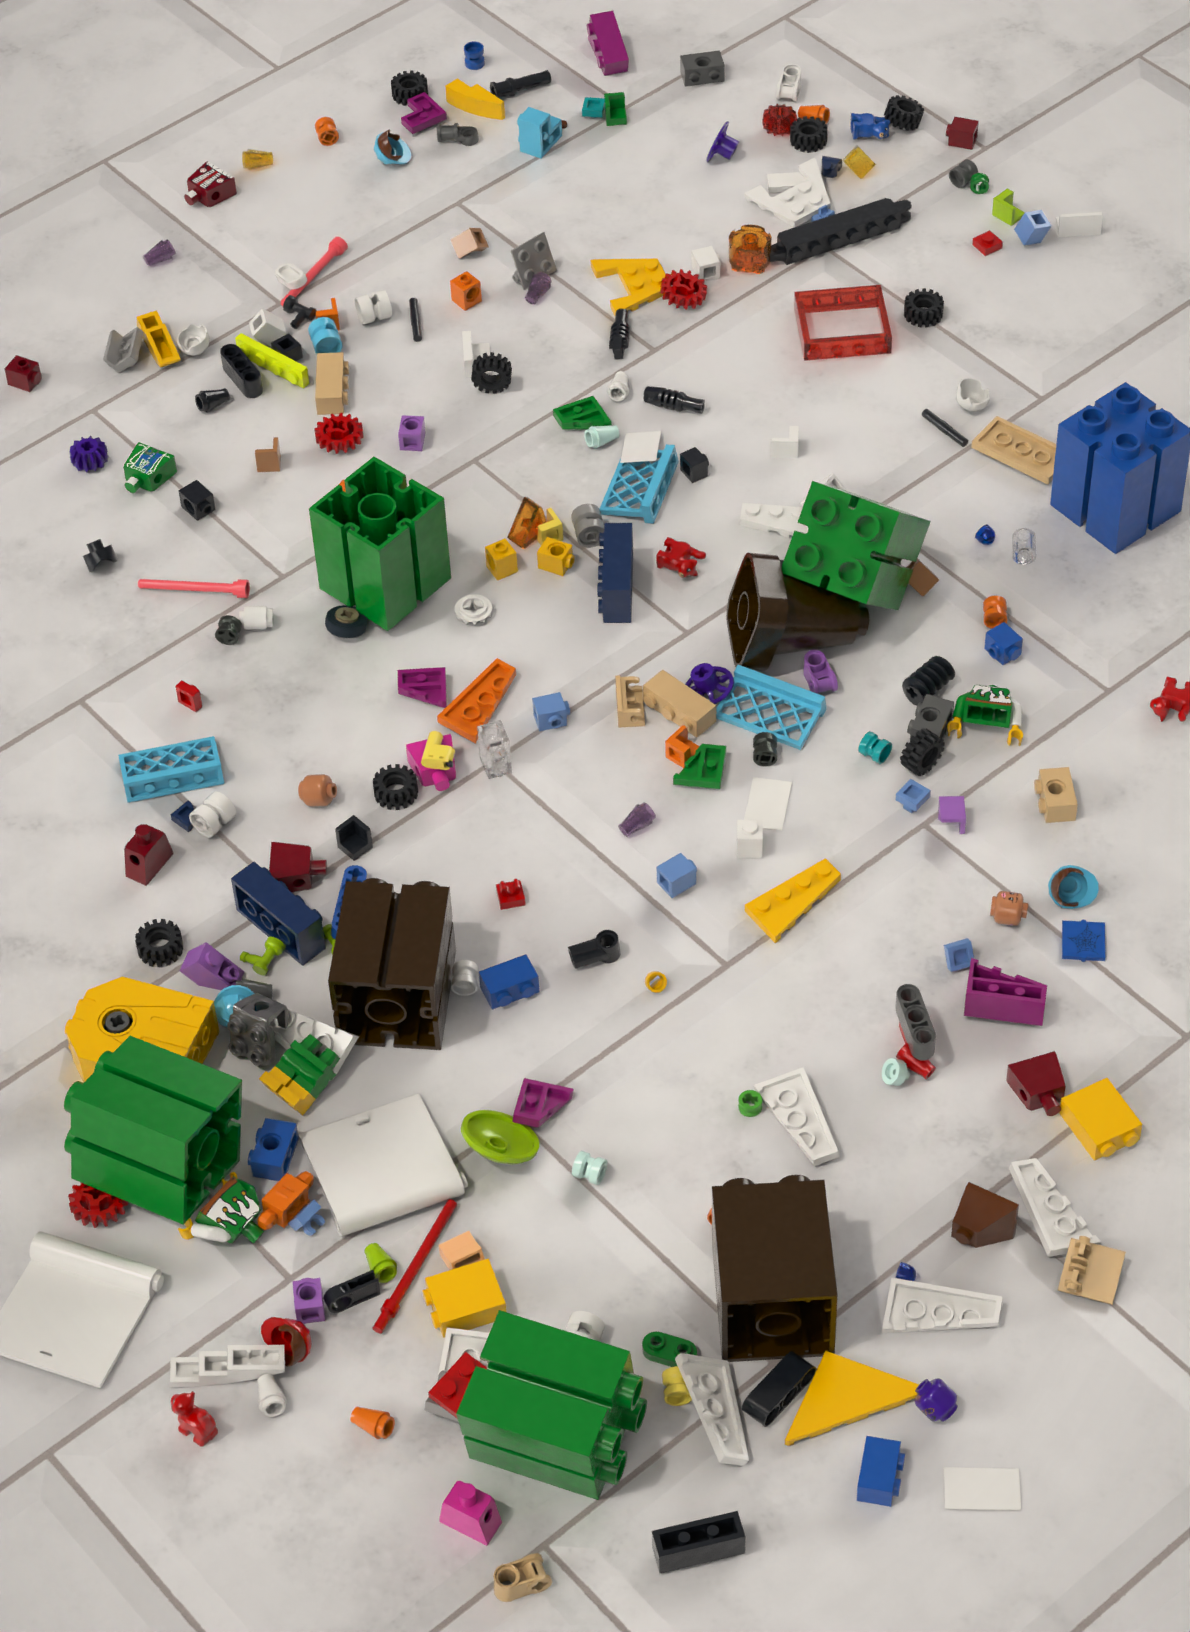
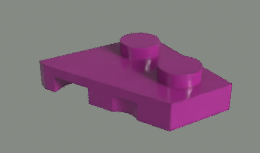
(424, 685)
(539, 1102)

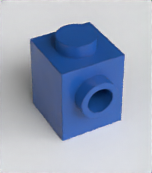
(1003, 643)

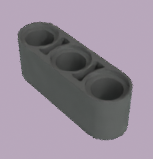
(915, 1022)

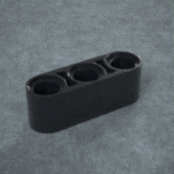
(241, 371)
(778, 1388)

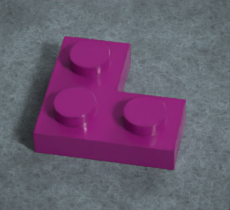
(425, 113)

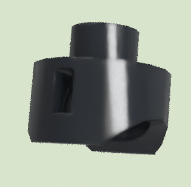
(98, 553)

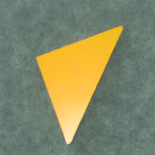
(845, 1394)

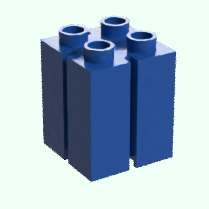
(1120, 467)

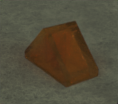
(525, 526)

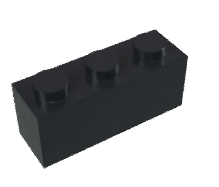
(698, 1542)

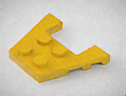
(639, 276)

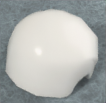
(193, 340)
(971, 395)

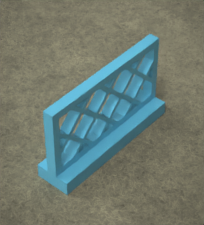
(656, 486)
(781, 693)
(171, 778)

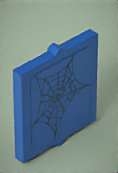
(1083, 940)

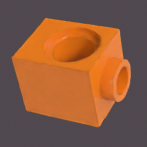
(465, 290)

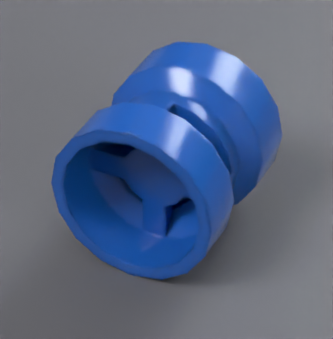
(474, 55)

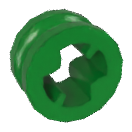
(983, 187)

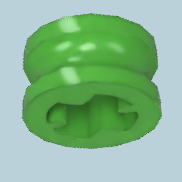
(755, 1098)

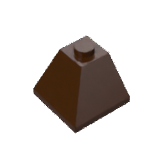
(984, 1218)

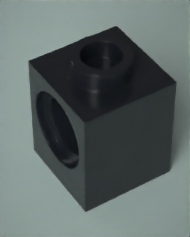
(197, 500)

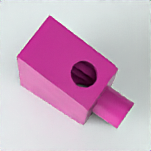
(430, 776)
(467, 1509)

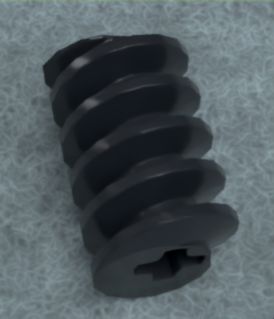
(928, 679)

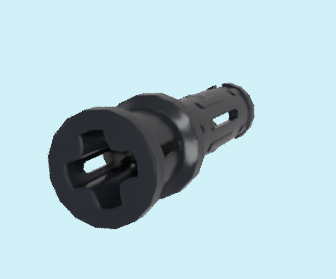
(512, 85)

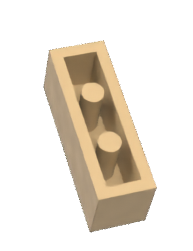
(331, 383)
(679, 703)

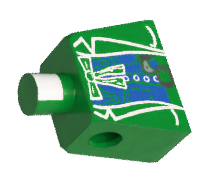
(148, 468)

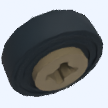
(345, 622)

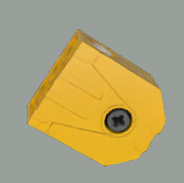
(140, 1010)

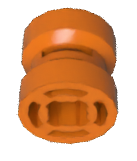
(326, 131)
(994, 611)

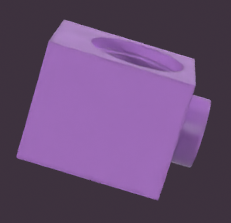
(411, 433)
(308, 1310)

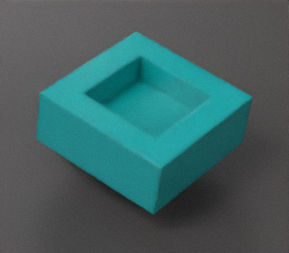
(593, 107)

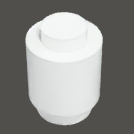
(256, 617)

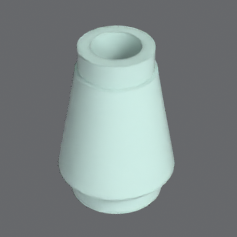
(600, 435)

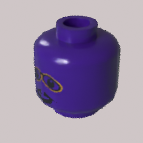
(936, 1399)

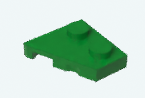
(581, 414)
(703, 768)

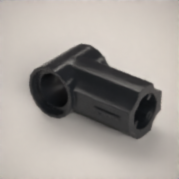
(596, 950)

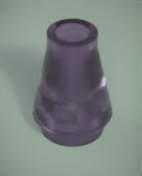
(160, 252)
(538, 287)
(637, 819)

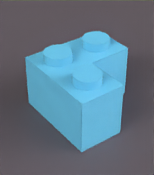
(538, 132)

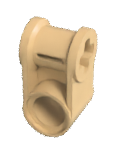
(524, 1577)

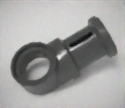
(457, 133)

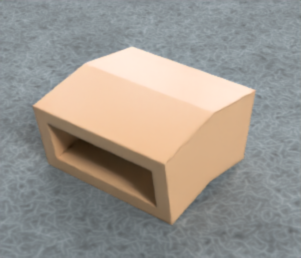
(460, 1251)

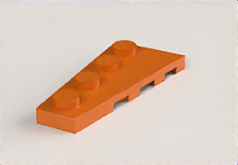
(478, 701)

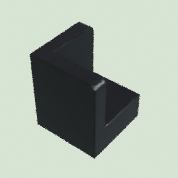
(353, 837)

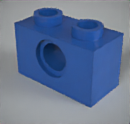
(275, 1135)

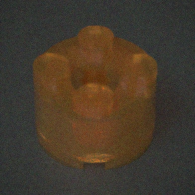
(750, 249)

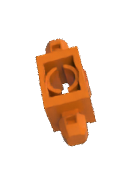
(285, 1200)

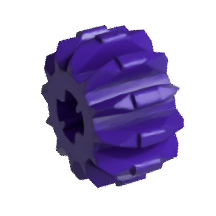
(88, 454)

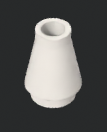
(618, 387)
(271, 1397)

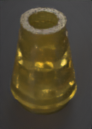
(254, 159)

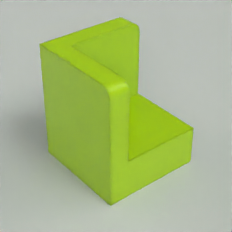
(1004, 208)

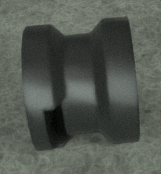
(228, 630)

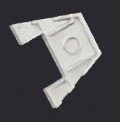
(797, 203)

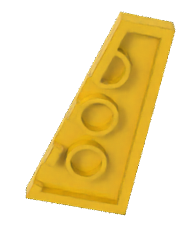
(788, 901)

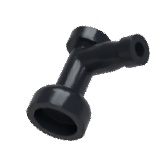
(291, 304)

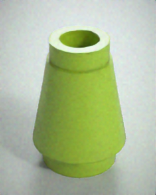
(380, 1262)

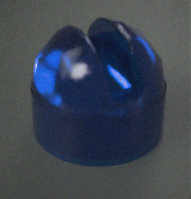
(985, 535)
(906, 1272)

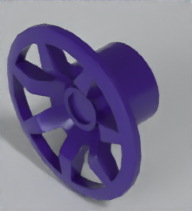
(723, 144)
(707, 681)

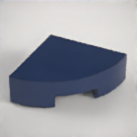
(181, 816)

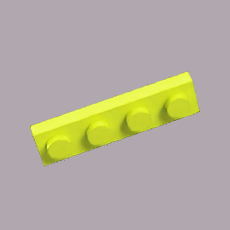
(273, 361)

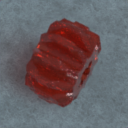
(778, 119)

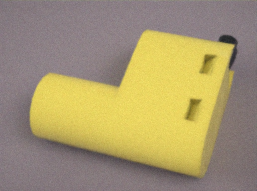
(437, 755)

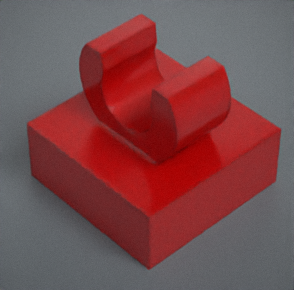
(510, 894)

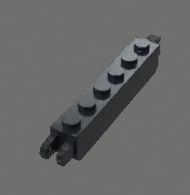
(839, 230)

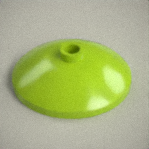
(498, 1138)

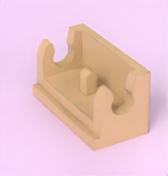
(629, 702)

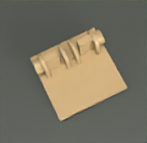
(1091, 1270)

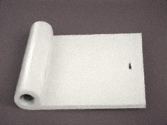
(382, 1164)
(75, 1308)

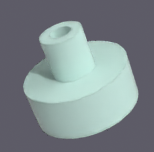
(895, 1072)

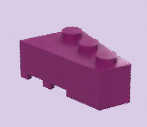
(607, 43)
(1003, 997)

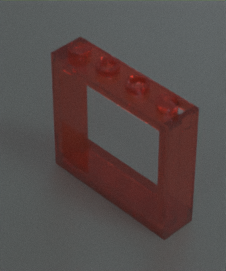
(836, 300)

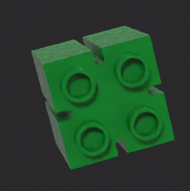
(380, 543)
(855, 546)
(154, 1128)
(551, 1406)

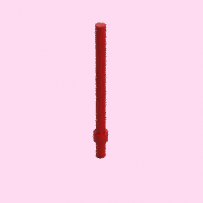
(391, 1306)

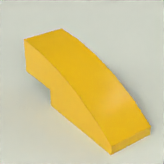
(474, 100)
(158, 339)

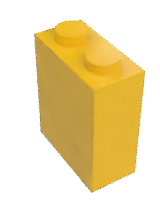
(1100, 1119)
(464, 1297)

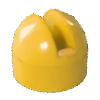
(658, 985)

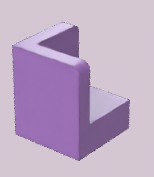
(952, 810)

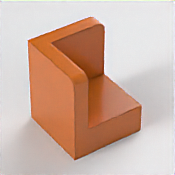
(330, 313)
(679, 748)

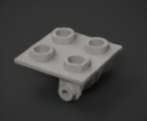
(532, 258)

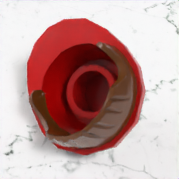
(291, 1334)

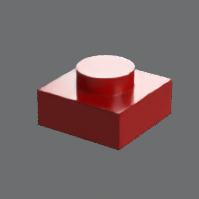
(987, 243)
(189, 696)

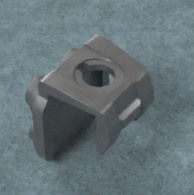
(251, 1029)

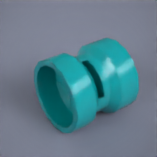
(875, 747)

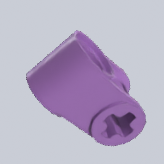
(818, 672)

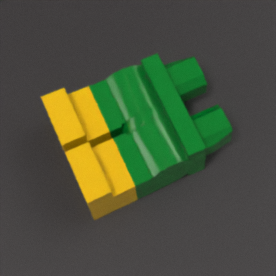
(301, 1074)

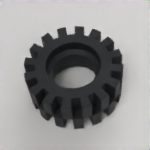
(407, 86)
(904, 112)
(808, 134)
(932, 302)
(491, 382)
(922, 752)
(395, 797)
(163, 953)

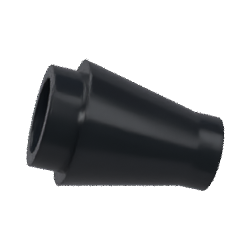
(210, 399)

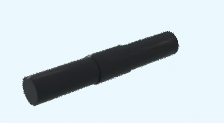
(415, 319)
(945, 427)

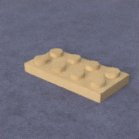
(1017, 449)

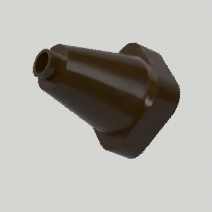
(784, 615)

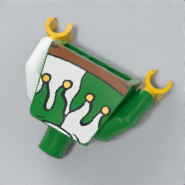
(989, 707)
(227, 1214)

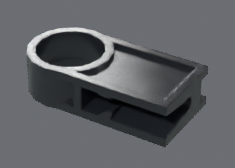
(352, 1292)

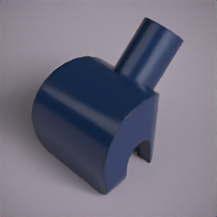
(830, 166)

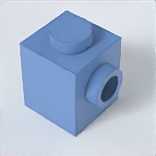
(1032, 227)
(550, 711)
(676, 875)

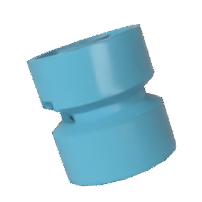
(324, 336)

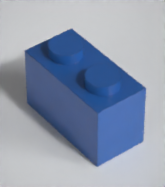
(509, 981)
(878, 1471)

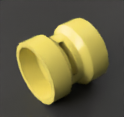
(676, 1390)

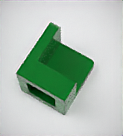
(615, 109)

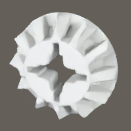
(481, 604)

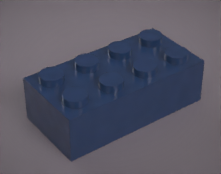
(616, 573)
(278, 912)

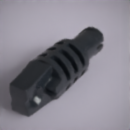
(619, 334)
(672, 399)

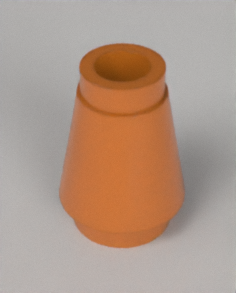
(815, 110)
(374, 1422)

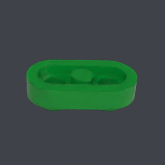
(667, 1350)

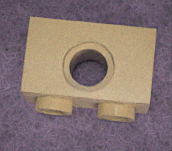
(1056, 795)

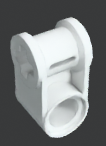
(789, 83)

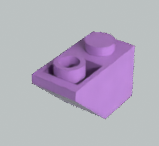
(210, 968)

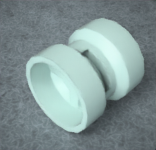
(589, 1167)

